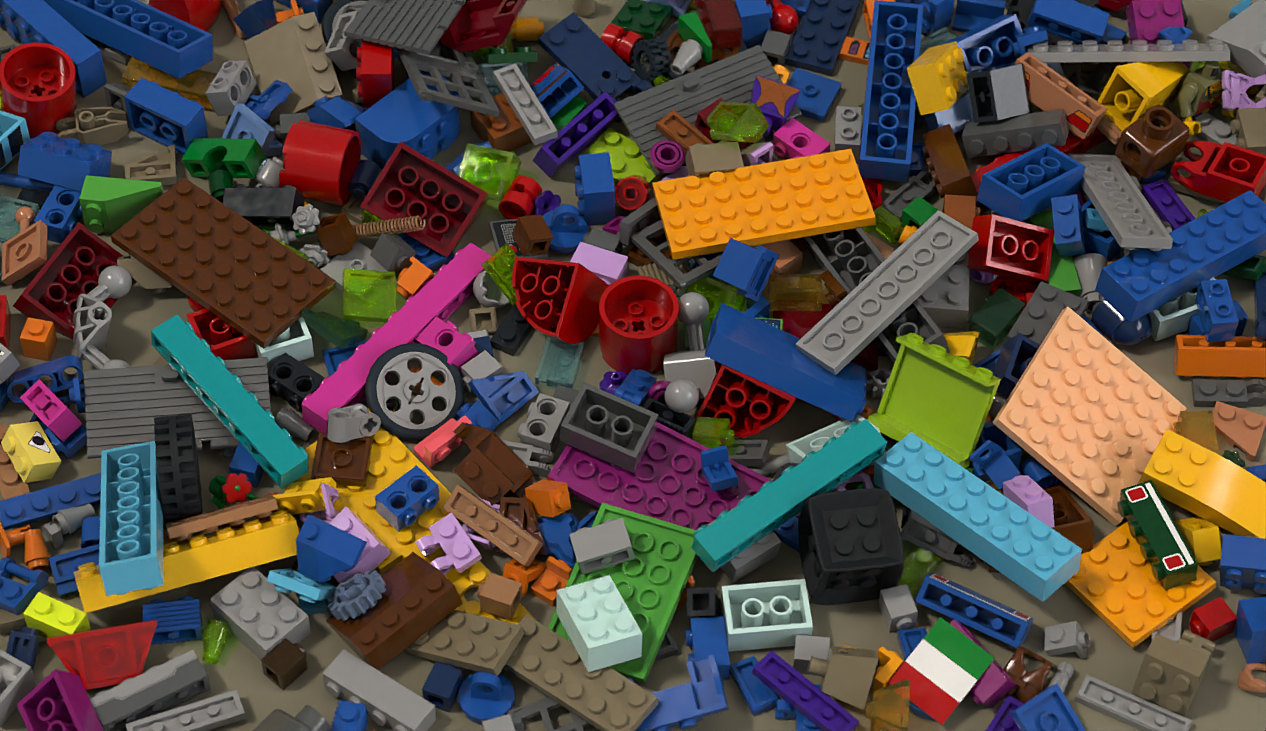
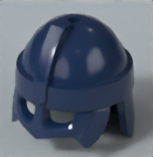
(1118, 328)

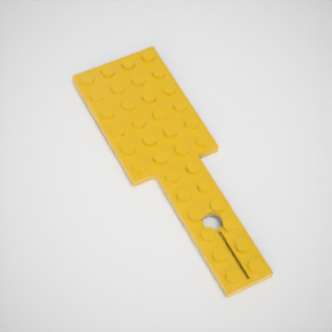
(388, 463)

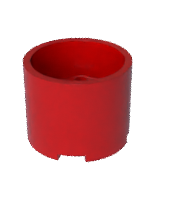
(38, 86)
(320, 161)
(638, 324)

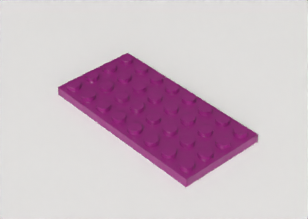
(664, 485)

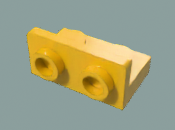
(303, 496)

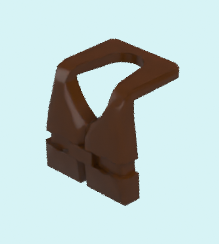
(1030, 682)

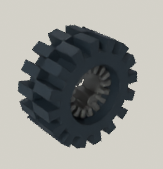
(651, 59)

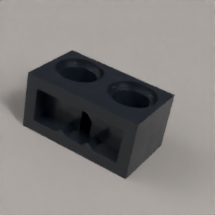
(291, 379)

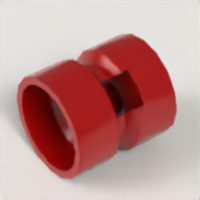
(620, 41)
(632, 192)
(520, 198)

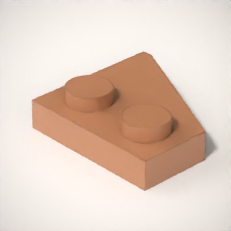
(1239, 427)

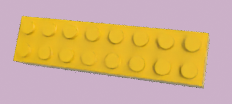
(202, 558)

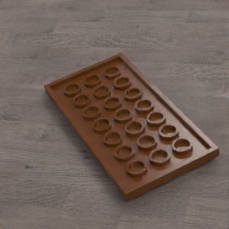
(223, 262)

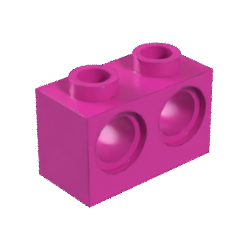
(51, 410)

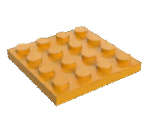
(1124, 592)

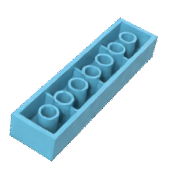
(977, 516)
(131, 520)

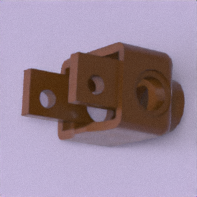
(1159, 139)

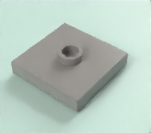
(357, 258)

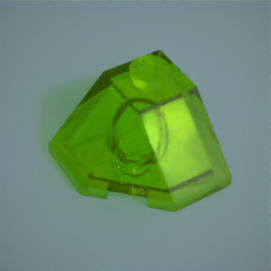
(737, 122)

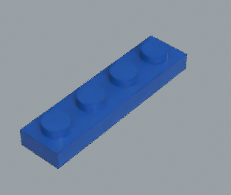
(47, 501)

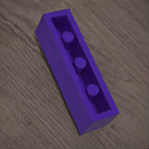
(576, 135)

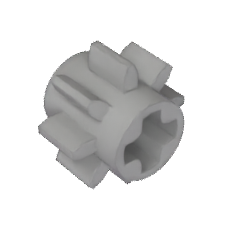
(877, 382)

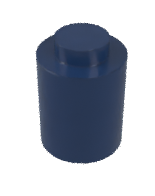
(363, 178)

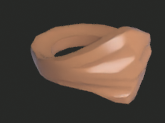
(1247, 681)

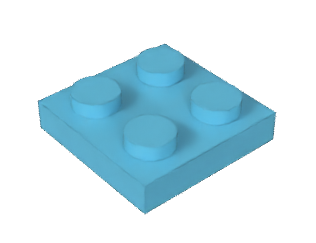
(309, 589)

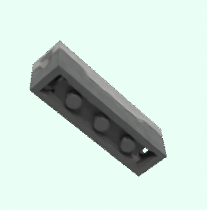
(151, 692)

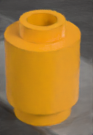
(527, 29)

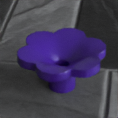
(547, 202)
(612, 381)

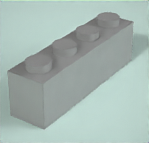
(384, 698)

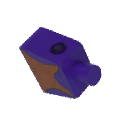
(774, 100)

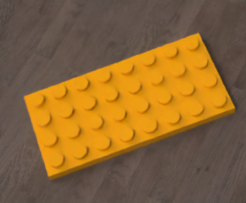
(763, 203)

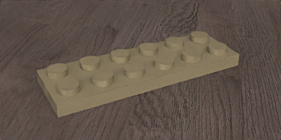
(597, 696)

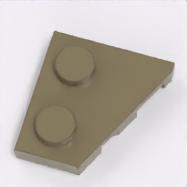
(154, 168)

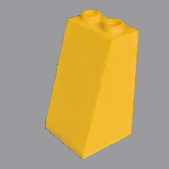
(1139, 87)

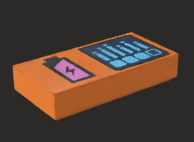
(855, 50)

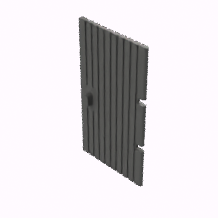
(404, 23)
(689, 94)
(127, 400)

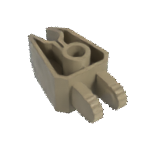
(94, 125)

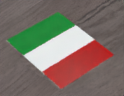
(942, 670)

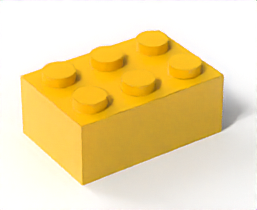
(938, 78)

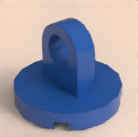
(566, 227)
(485, 696)

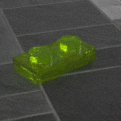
(917, 566)

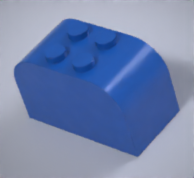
(409, 120)

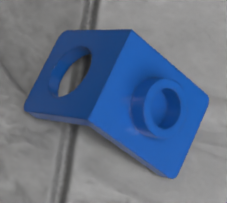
(995, 463)

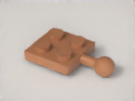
(25, 250)

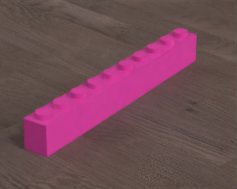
(436, 298)

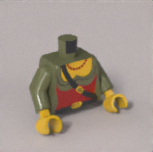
(1201, 94)

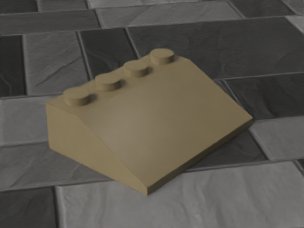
(295, 56)

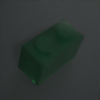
(995, 317)

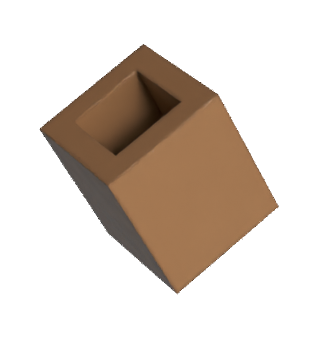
(500, 595)

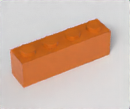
(1229, 358)

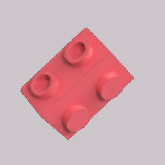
(440, 442)

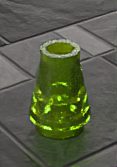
(214, 640)

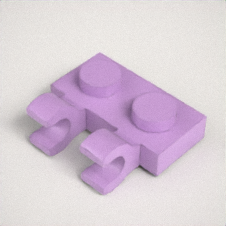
(455, 543)

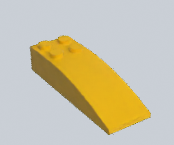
(1208, 485)

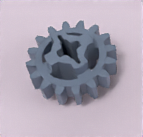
(356, 595)

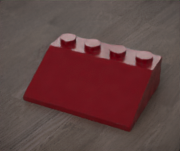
(422, 187)
(65, 276)

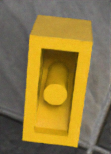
(1201, 539)

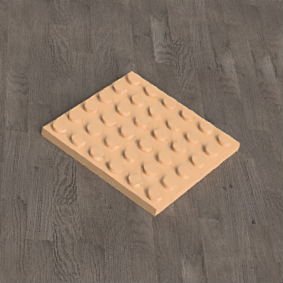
(1088, 413)

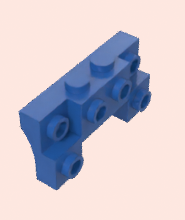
(689, 702)

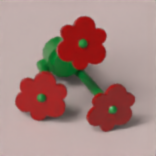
(230, 490)

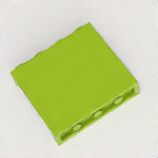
(936, 398)

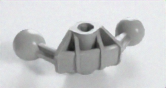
(94, 317)
(690, 369)

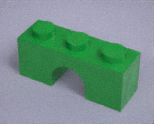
(209, 154)

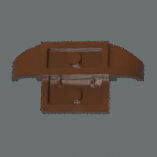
(491, 465)

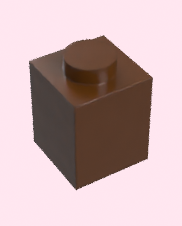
(336, 234)
(532, 235)

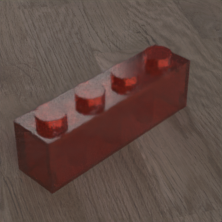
(720, 22)

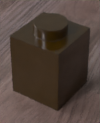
(284, 663)

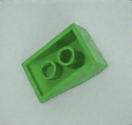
(114, 201)

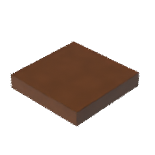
(343, 461)

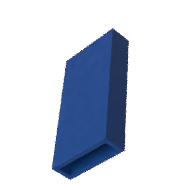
(774, 359)

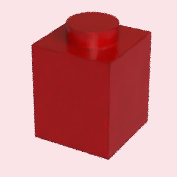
(1213, 620)

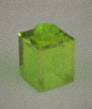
(713, 432)

